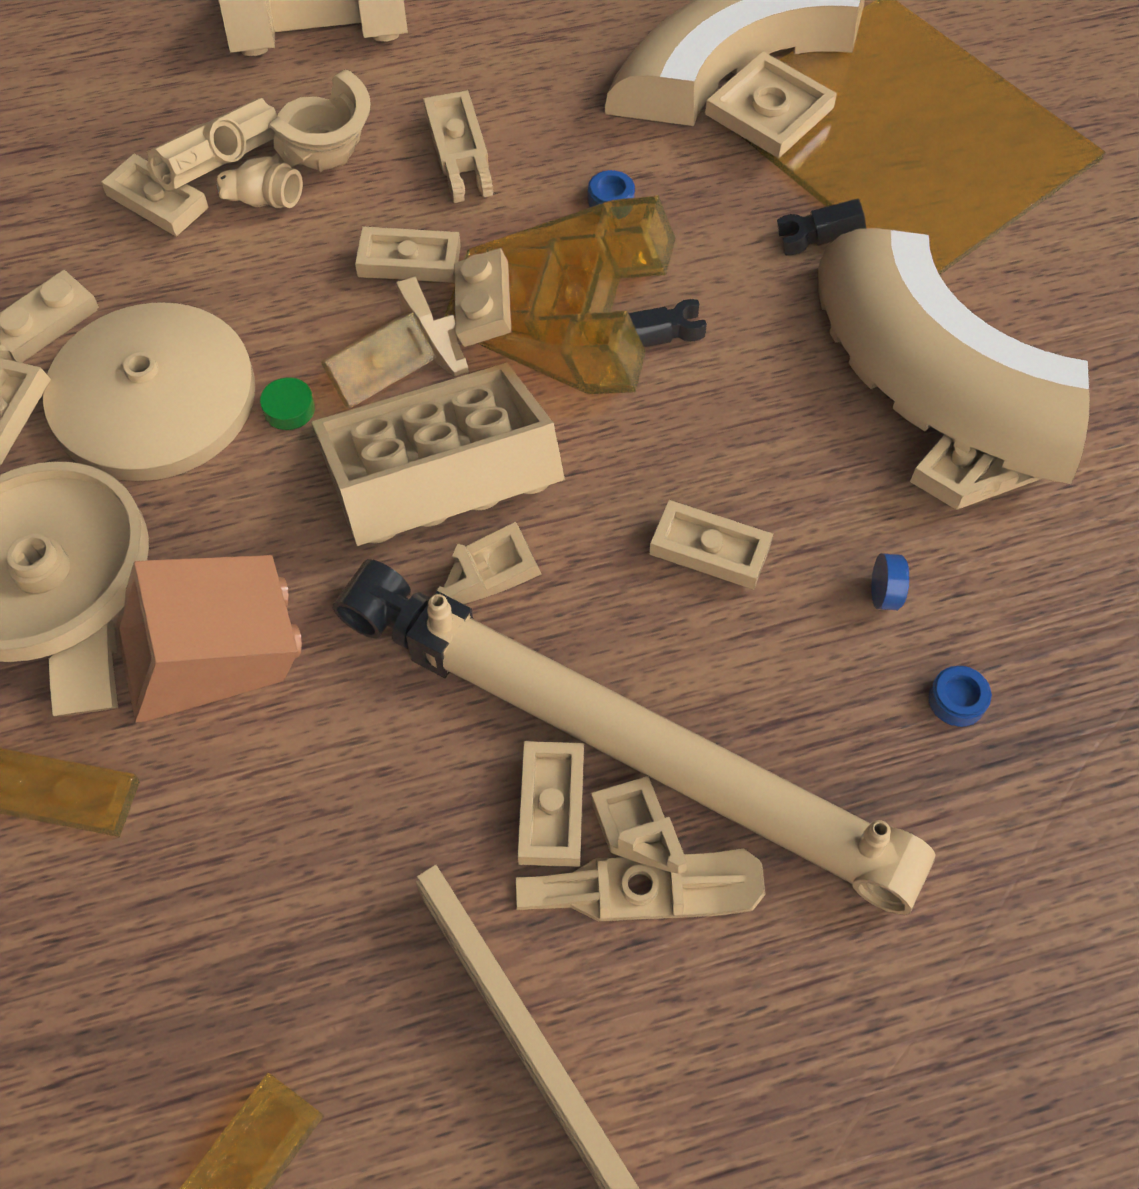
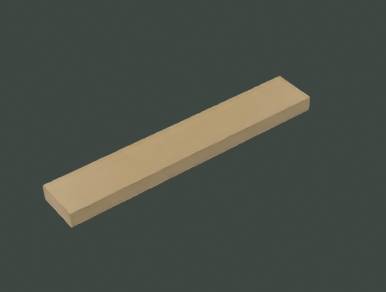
(524, 1034)

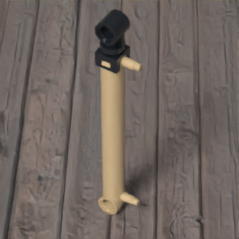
(444, 638)

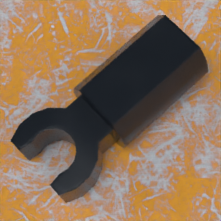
(820, 226)
(662, 325)

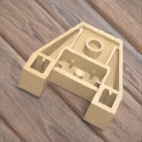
(253, 23)

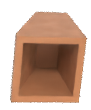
(203, 631)

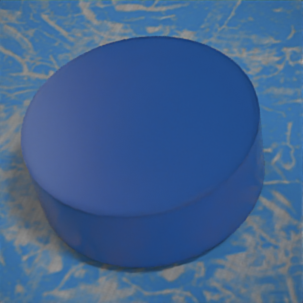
(610, 186)
(890, 581)
(959, 696)

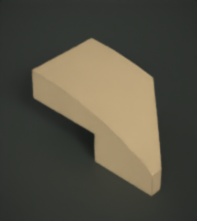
(439, 332)
(490, 566)
(84, 675)
(637, 826)

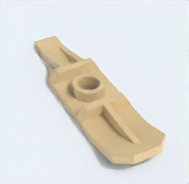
(710, 887)

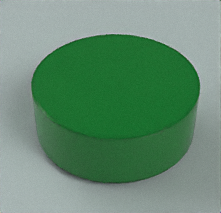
(287, 403)

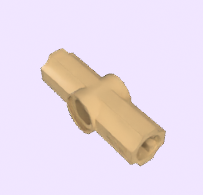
(195, 151)

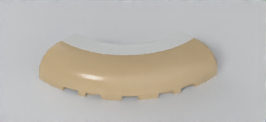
(707, 39)
(946, 361)

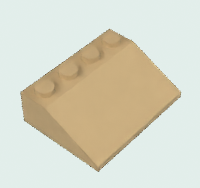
(438, 453)

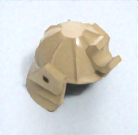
(323, 130)

